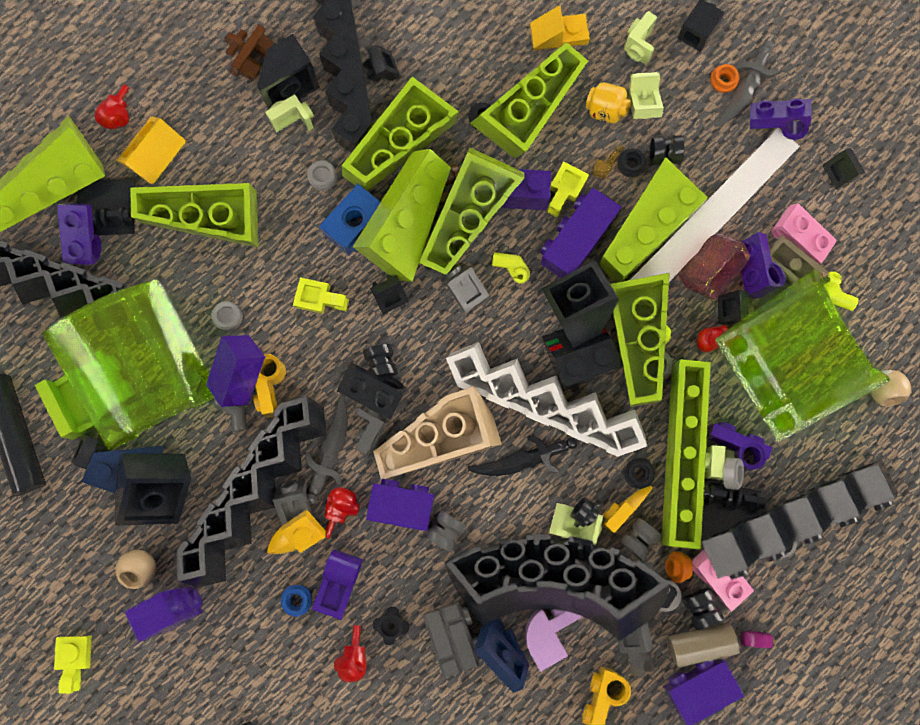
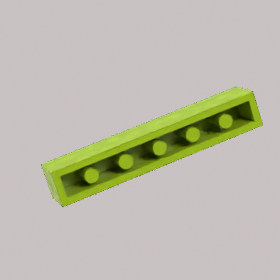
(686, 454)

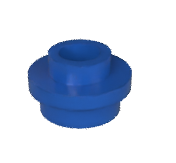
(289, 607)

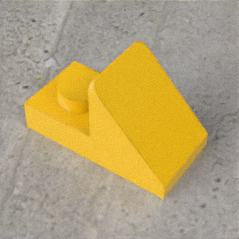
(554, 30)

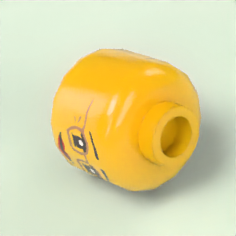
(608, 102)

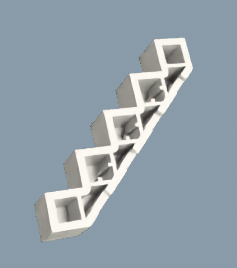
(546, 402)

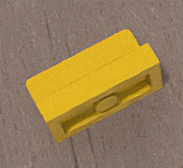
(151, 149)

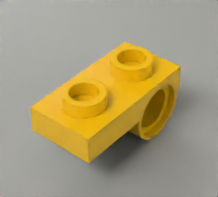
(265, 398)
(597, 712)

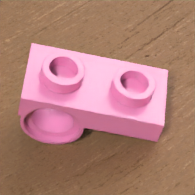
(804, 232)
(728, 591)

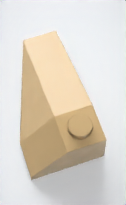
(448, 431)

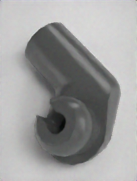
(237, 414)

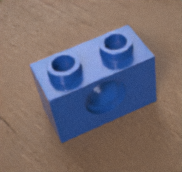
(336, 226)

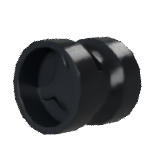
(671, 148)
(380, 360)
(703, 608)

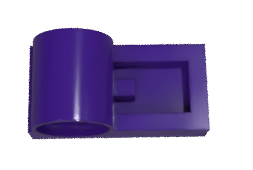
(781, 114)
(77, 234)
(760, 274)
(725, 435)
(337, 584)

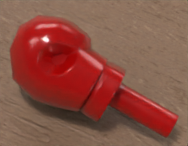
(112, 111)
(706, 338)
(339, 505)
(352, 664)

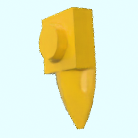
(618, 514)
(296, 535)

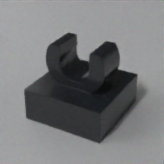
(383, 64)
(843, 168)
(389, 294)
(733, 307)
(85, 450)

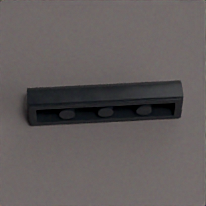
(16, 443)

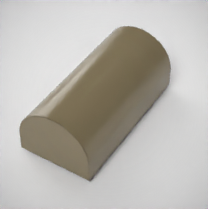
(792, 260)
(703, 644)

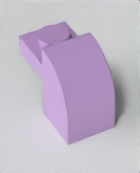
(542, 637)

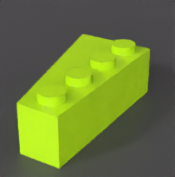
(527, 106)
(406, 126)
(48, 174)
(473, 200)
(209, 211)
(405, 216)
(656, 216)
(641, 335)

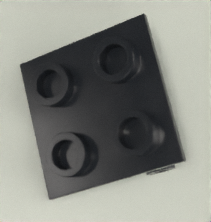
(109, 205)
(727, 506)

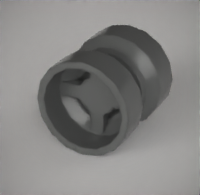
(445, 531)
(645, 534)

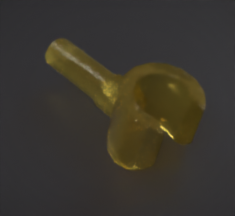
(602, 167)

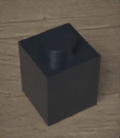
(700, 25)

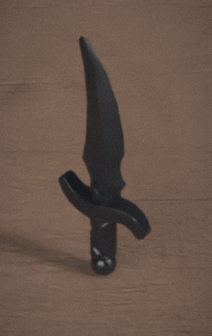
(526, 458)

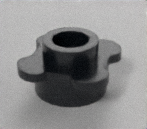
(585, 512)
(391, 616)

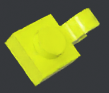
(566, 185)
(315, 295)
(71, 656)

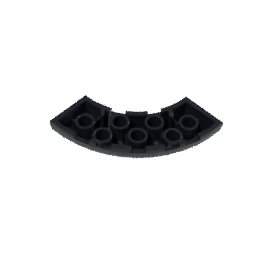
(561, 577)

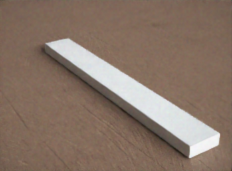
(720, 207)

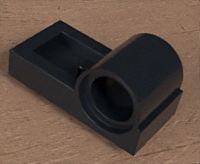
(374, 392)

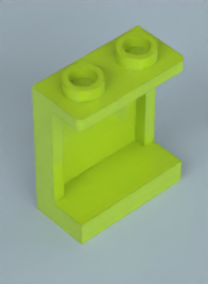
(64, 408)

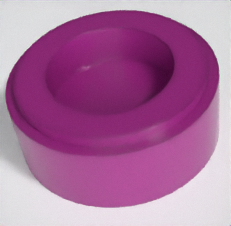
(756, 639)

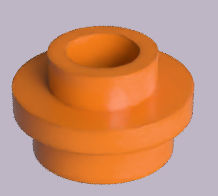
(727, 71)
(679, 567)

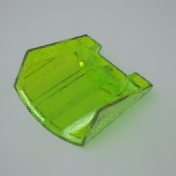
(798, 358)
(130, 361)

